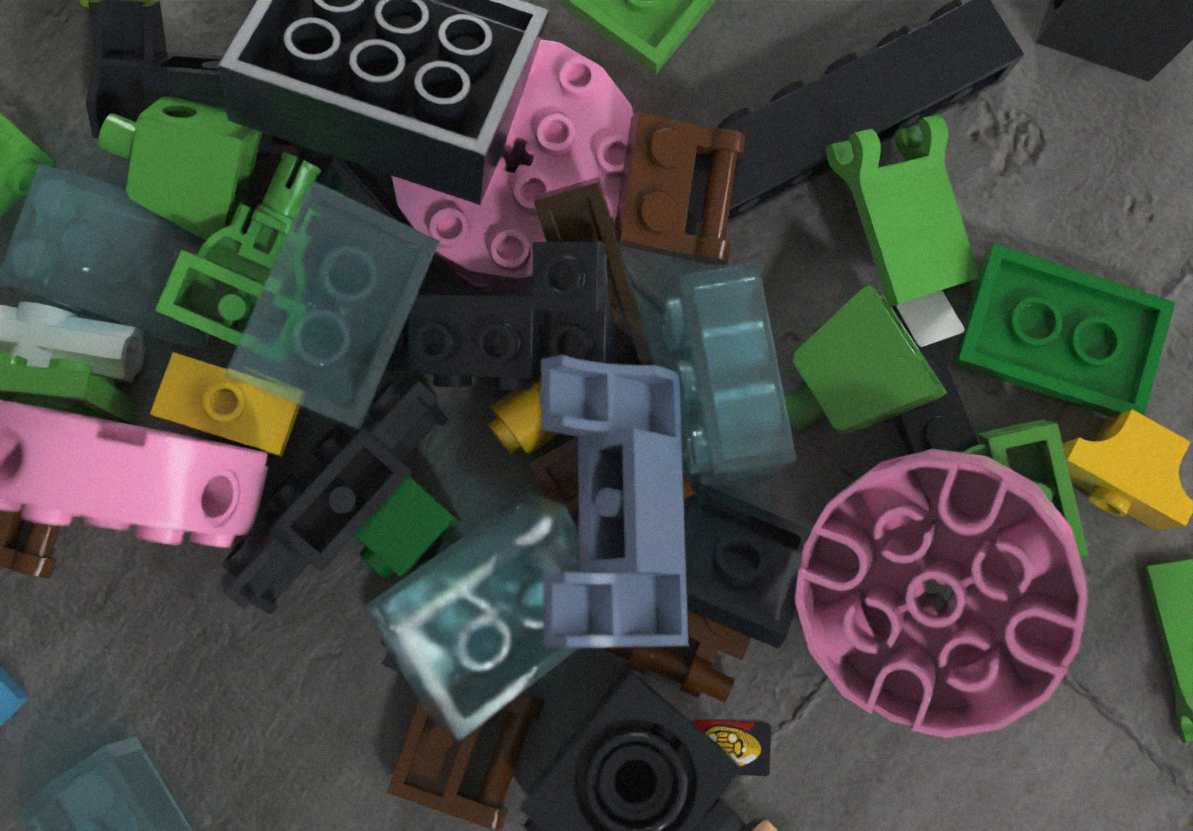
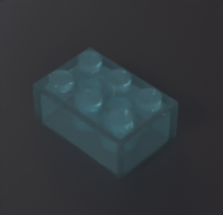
(728, 376)
(473, 616)

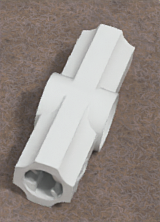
(49, 332)

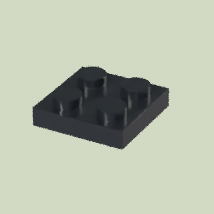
(741, 564)

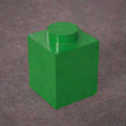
(405, 530)

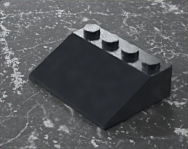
(388, 82)

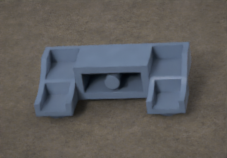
(628, 506)

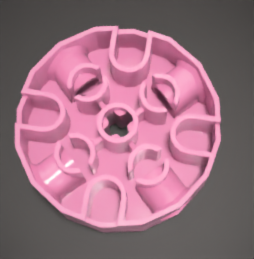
(564, 132)
(127, 475)
(931, 659)

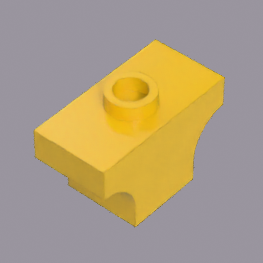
(220, 408)
(1133, 470)

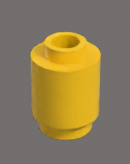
(520, 421)

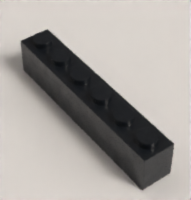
(885, 90)

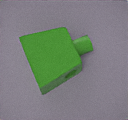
(185, 161)
(860, 369)

